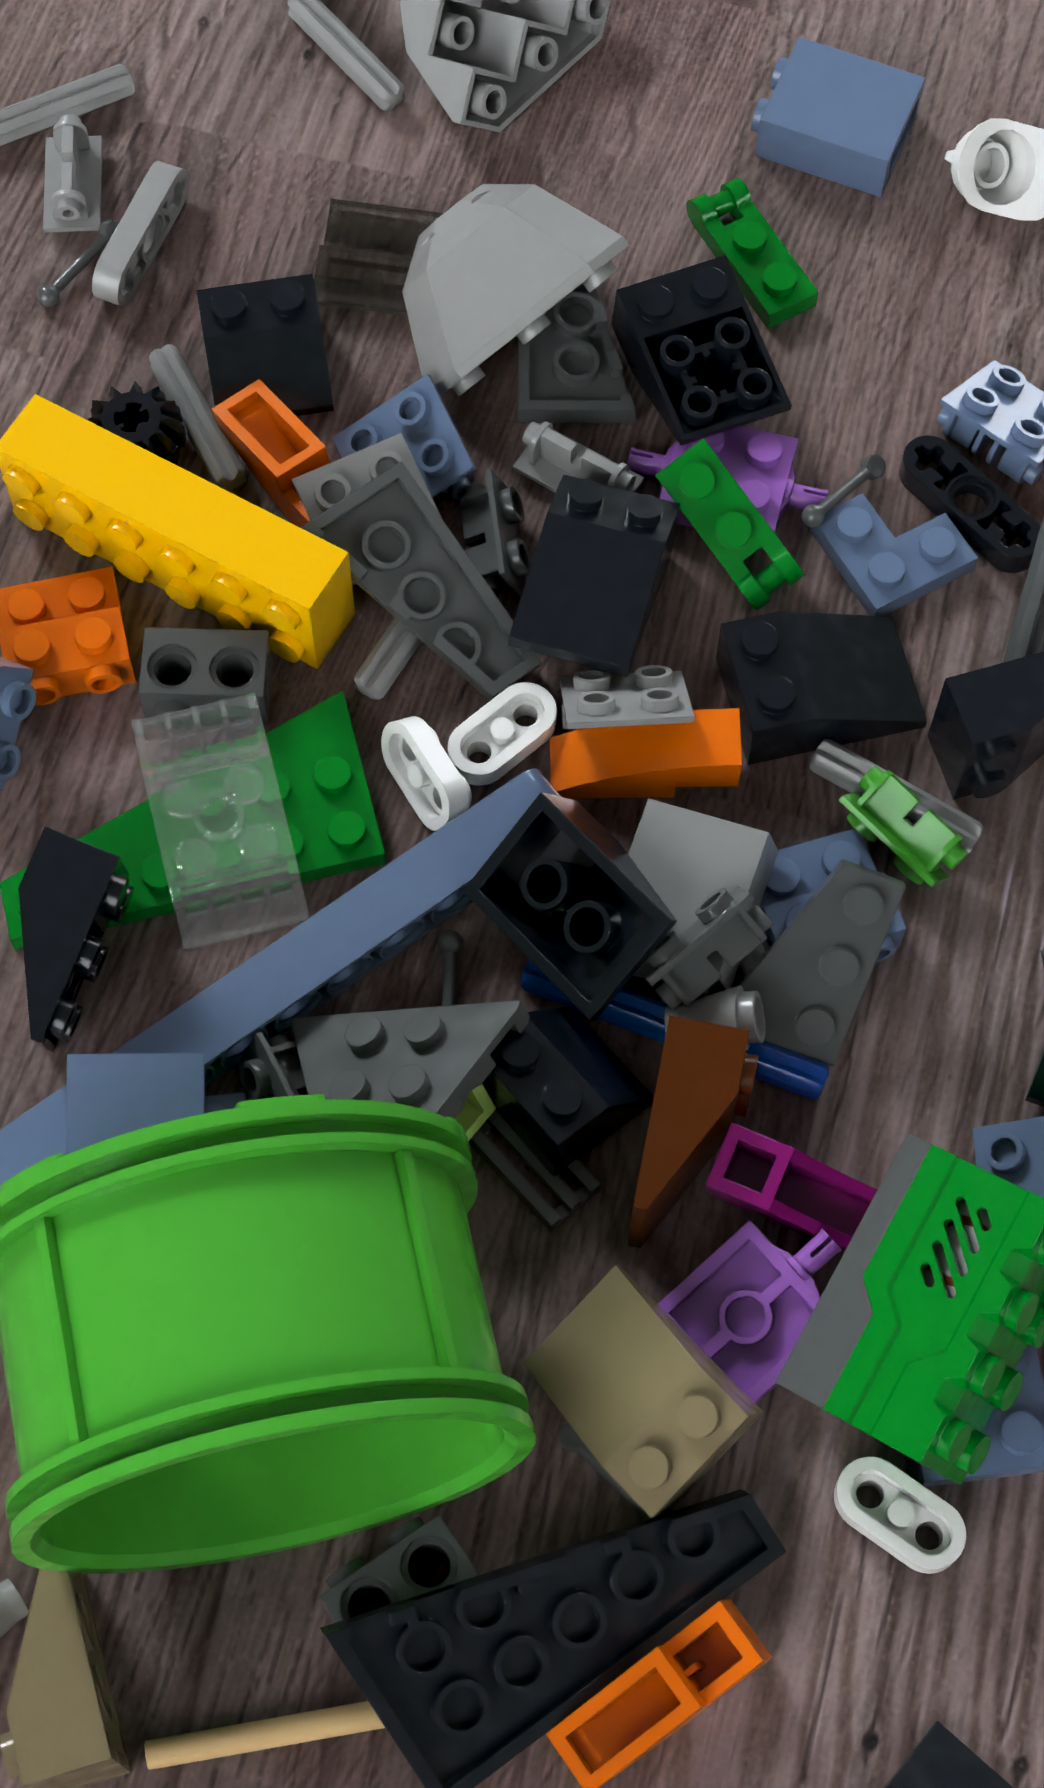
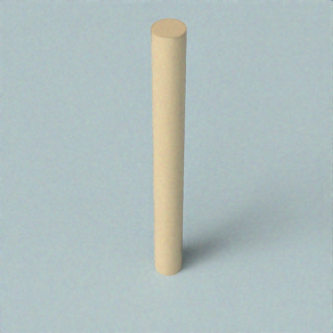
(261, 1735)

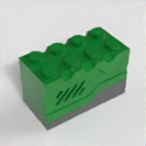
(928, 1311)

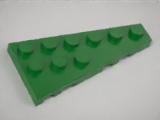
(322, 801)

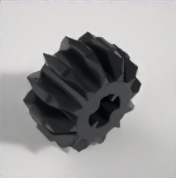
(143, 420)

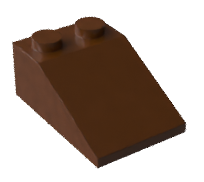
(697, 1092)

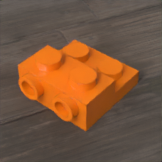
(67, 633)

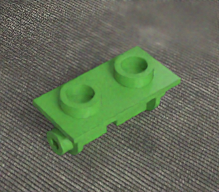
(918, 847)

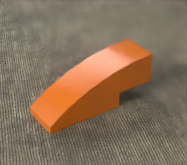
(271, 444)
(648, 758)
(659, 1695)

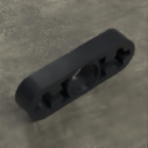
(968, 479)

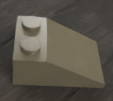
(640, 1393)
(61, 1694)

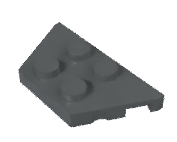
(405, 1055)

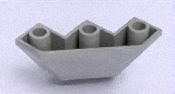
(497, 54)
(495, 272)

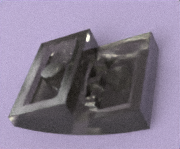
(368, 255)

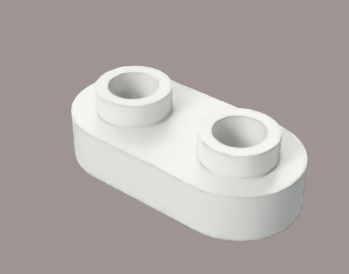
(499, 736)
(424, 772)
(902, 1510)

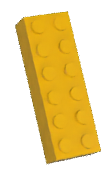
(176, 531)

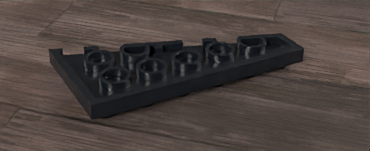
(513, 1652)

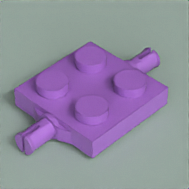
(755, 459)
(750, 1305)

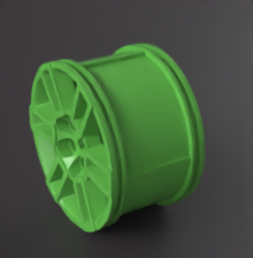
(247, 1336)

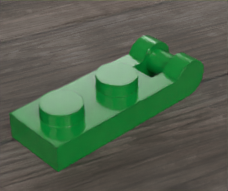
(756, 255)
(728, 522)

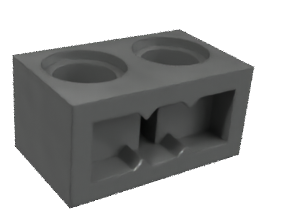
(208, 661)
(390, 1571)

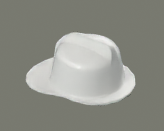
(1001, 168)

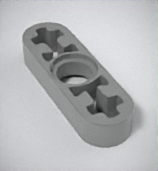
(140, 233)

